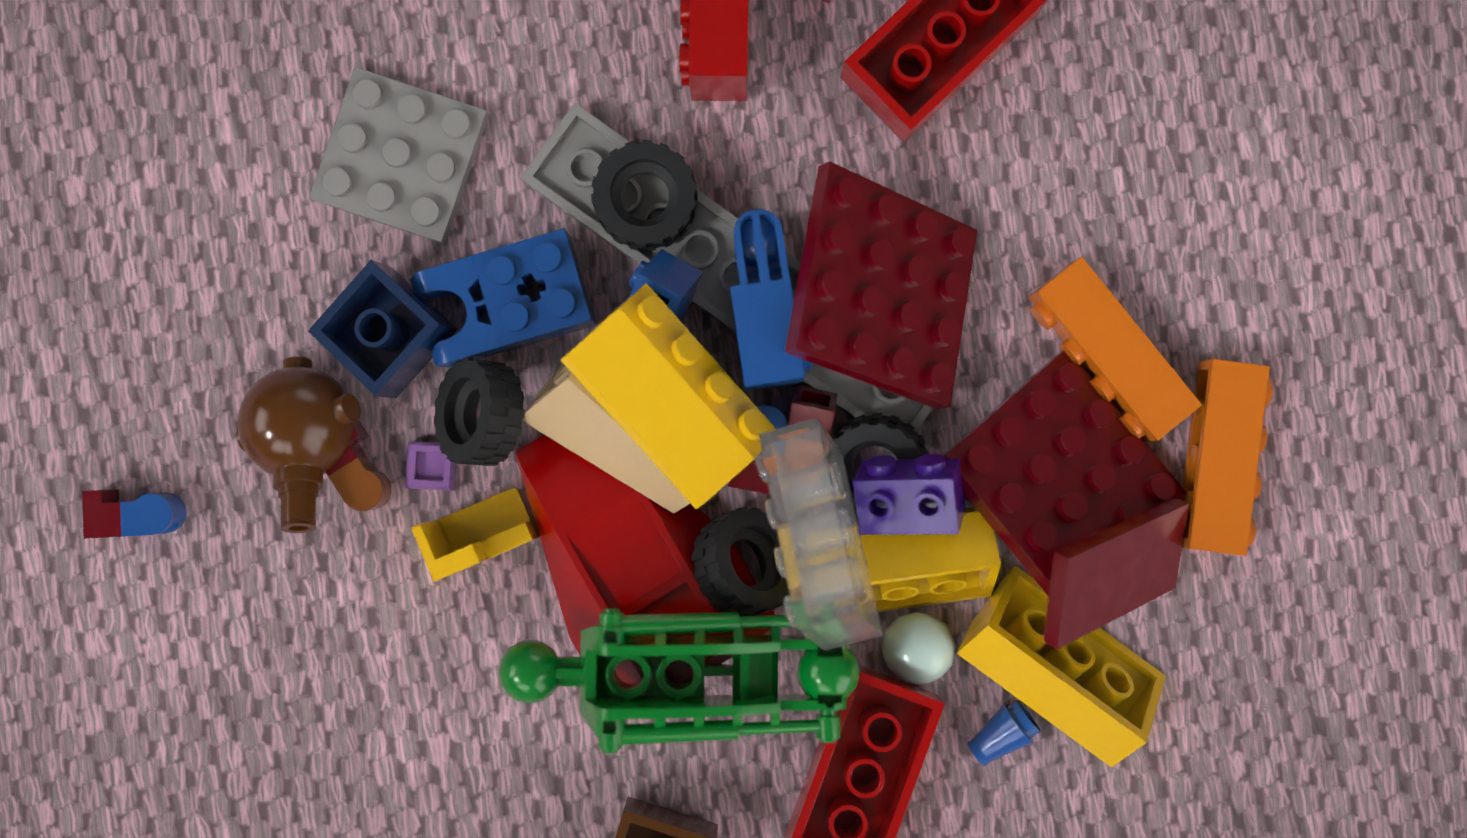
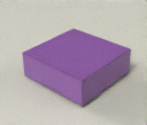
(429, 467)

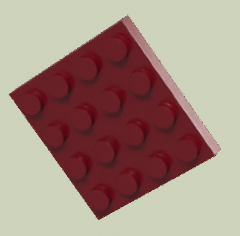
(881, 288)
(1057, 467)

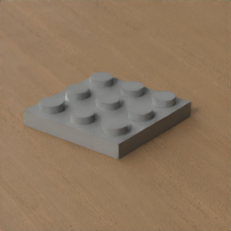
(399, 155)

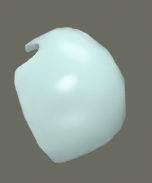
(918, 648)

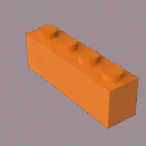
(1113, 351)
(1225, 455)

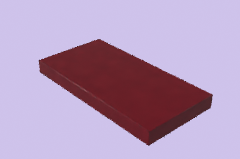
(1114, 572)

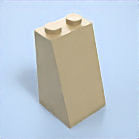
(578, 422)

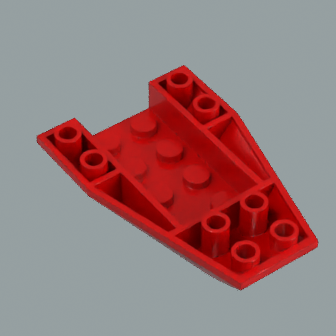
(616, 549)

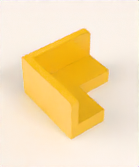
(474, 534)

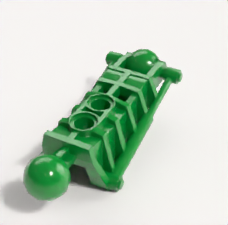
(533, 672)

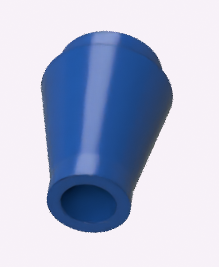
(1004, 733)

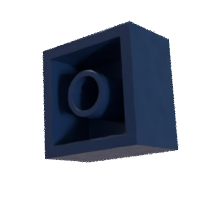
(381, 330)

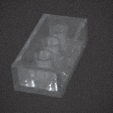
(818, 536)

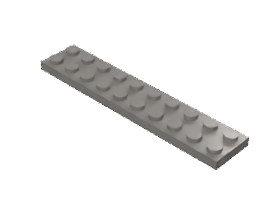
(564, 177)

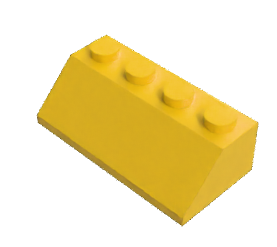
(669, 396)
(933, 567)
(1086, 689)

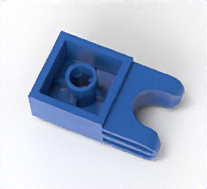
(494, 292)
(763, 303)

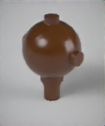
(296, 430)

